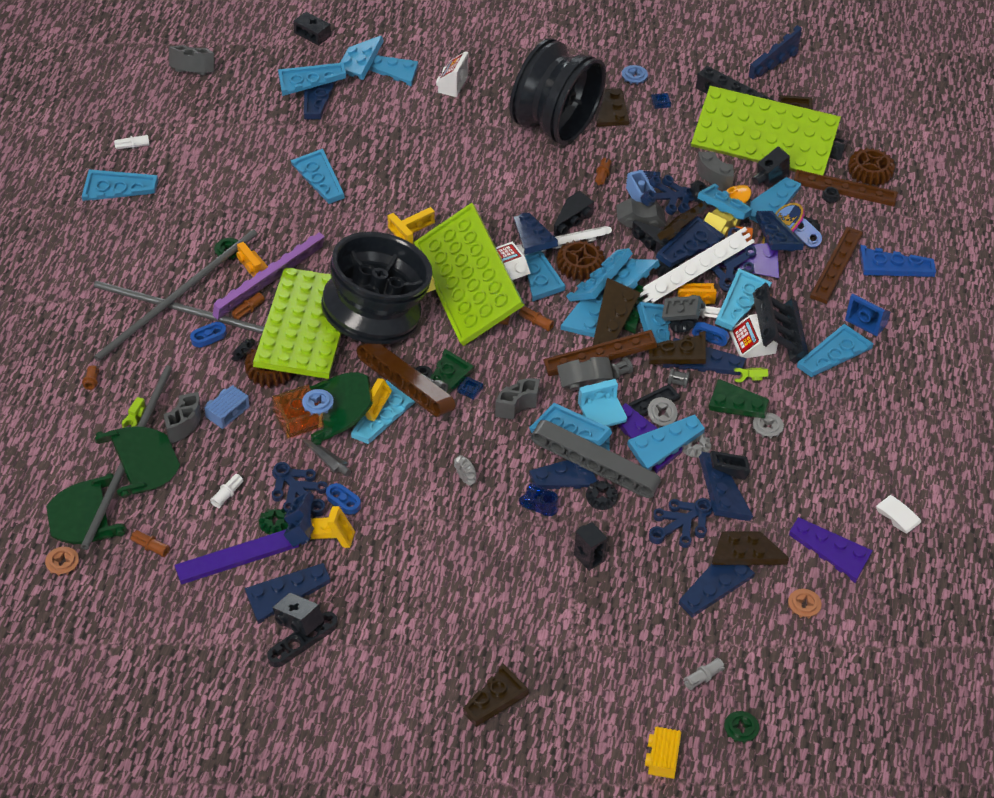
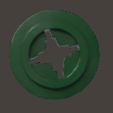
(224, 244)
(266, 523)
(747, 720)

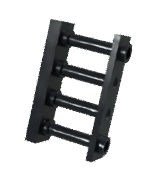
(790, 319)

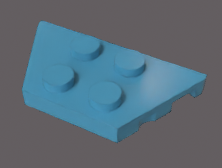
(361, 56)

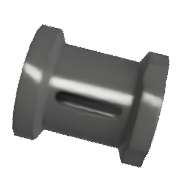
(625, 369)
(678, 378)

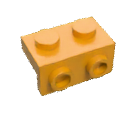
(250, 259)
(704, 290)

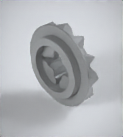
(660, 404)
(770, 419)
(696, 450)
(465, 470)

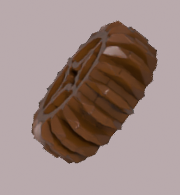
(871, 166)
(579, 259)
(264, 376)

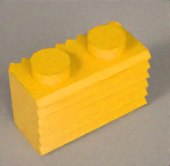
(664, 752)

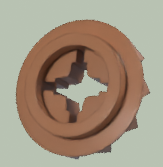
(56, 556)
(813, 603)

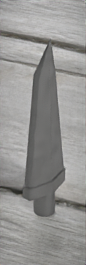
(331, 460)

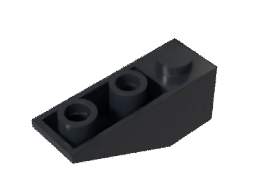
(573, 212)
(648, 235)

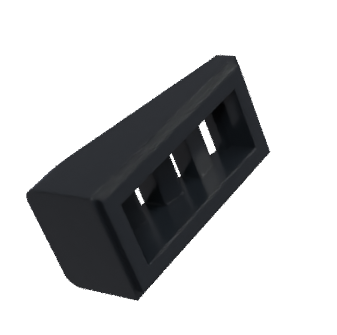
(735, 464)

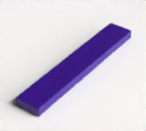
(232, 557)

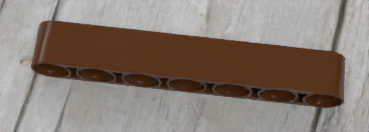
(406, 379)

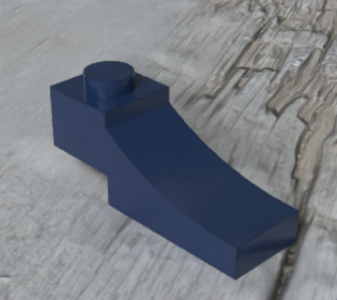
(299, 519)

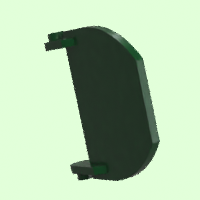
(351, 402)
(144, 456)
(74, 510)

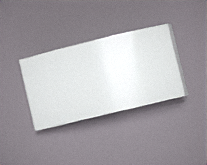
(900, 514)

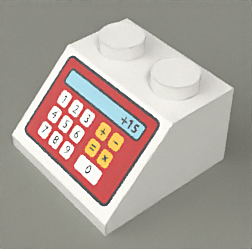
(453, 76)
(513, 260)
(748, 339)

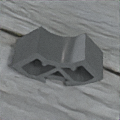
(191, 59)
(714, 170)
(633, 210)
(579, 374)
(517, 398)
(183, 417)

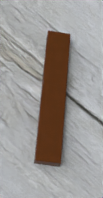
(847, 187)
(836, 265)
(611, 349)

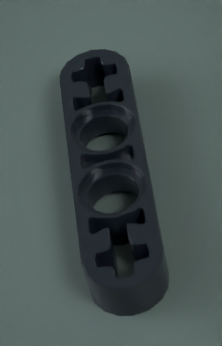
(304, 641)

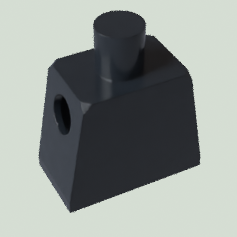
(772, 168)

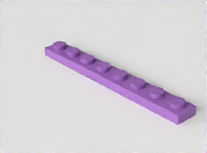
(267, 276)

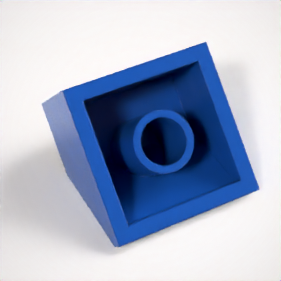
(866, 315)

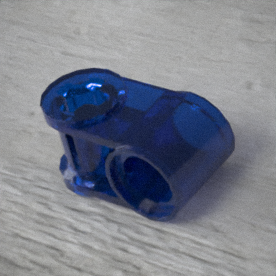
(540, 500)

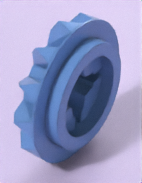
(629, 72)
(313, 397)

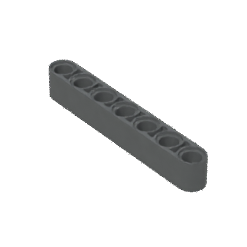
(596, 459)

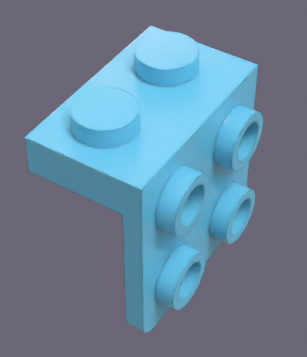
(601, 403)

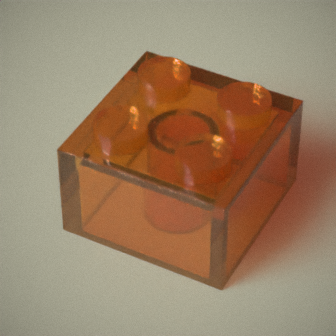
(292, 414)

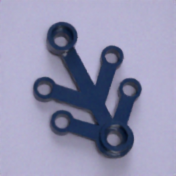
(682, 193)
(731, 263)
(297, 486)
(681, 519)

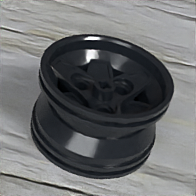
(557, 91)
(376, 287)

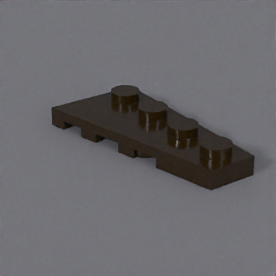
(680, 221)
(614, 311)

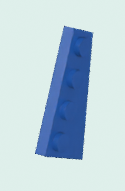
(895, 264)

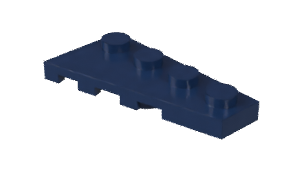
(778, 54)
(316, 100)
(777, 233)
(689, 242)
(716, 361)
(723, 492)
(713, 586)
(269, 593)

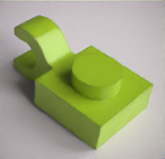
(754, 373)
(134, 413)

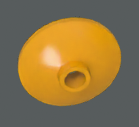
(740, 192)

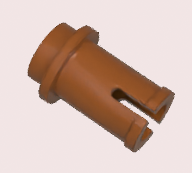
(90, 380)

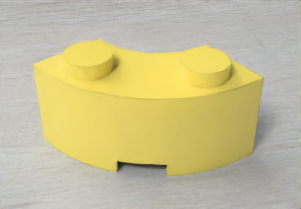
(721, 221)

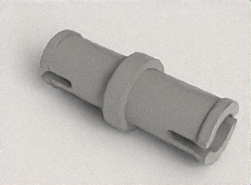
(704, 673)

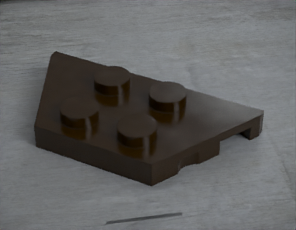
(747, 549)

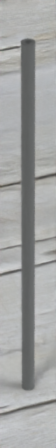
(175, 295)
(177, 306)
(120, 470)

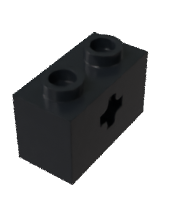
(312, 28)
(590, 546)
(298, 614)

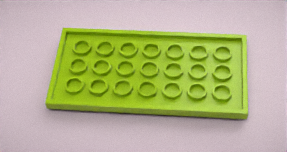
(755, 126)
(469, 274)
(296, 330)

